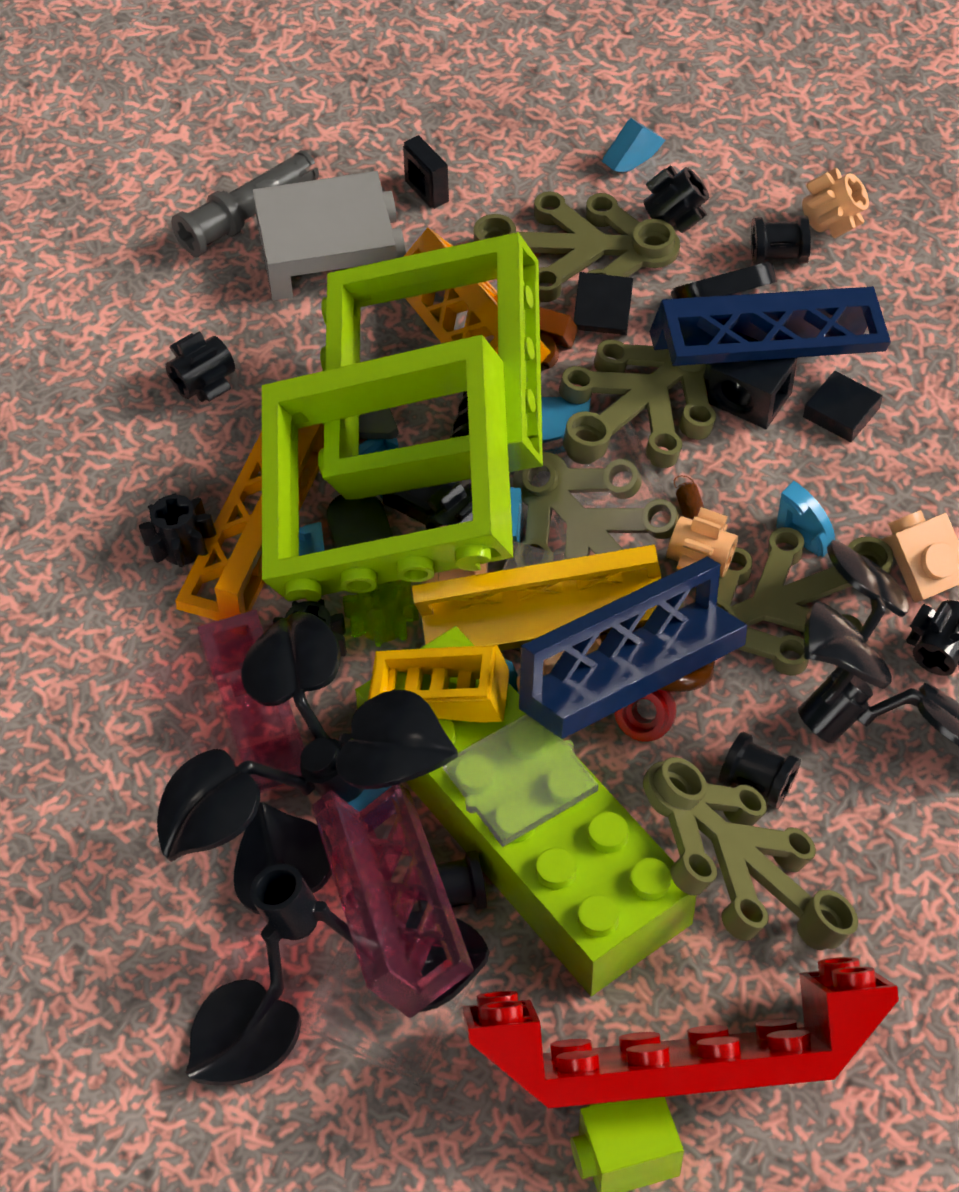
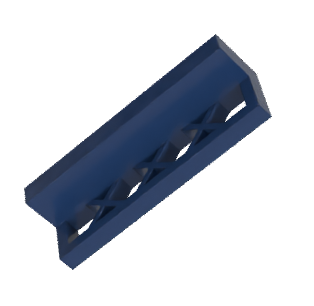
(782, 322)
(627, 662)

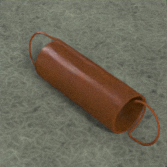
(689, 499)

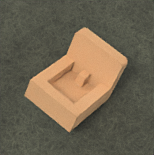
(925, 553)

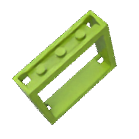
(370, 387)
(444, 460)

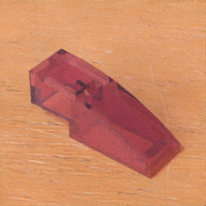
(257, 731)

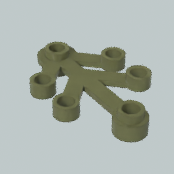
(639, 245)
(590, 433)
(587, 526)
(783, 603)
(682, 795)

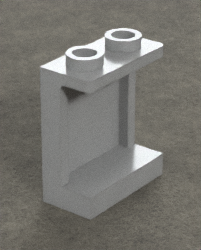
(325, 227)

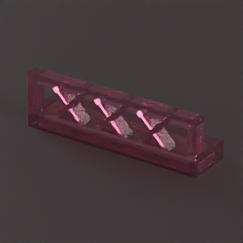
(379, 909)

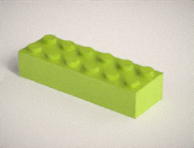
(581, 879)

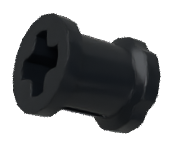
(780, 240)
(760, 769)
(462, 882)

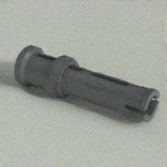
(227, 211)

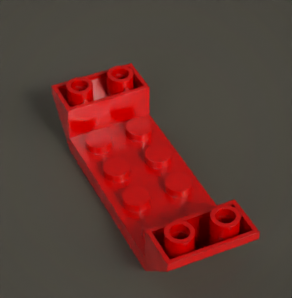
(839, 1014)

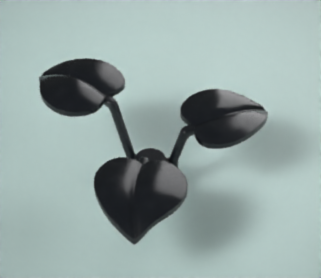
(837, 641)
(390, 743)
(277, 869)

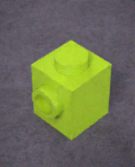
(627, 1144)

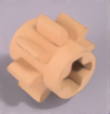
(835, 202)
(702, 538)

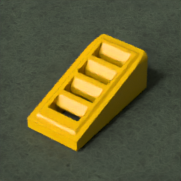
(466, 663)

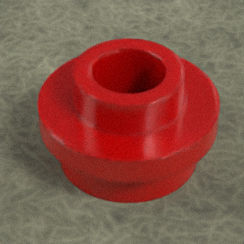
(648, 729)

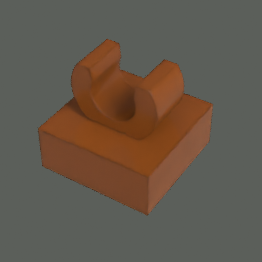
(556, 330)

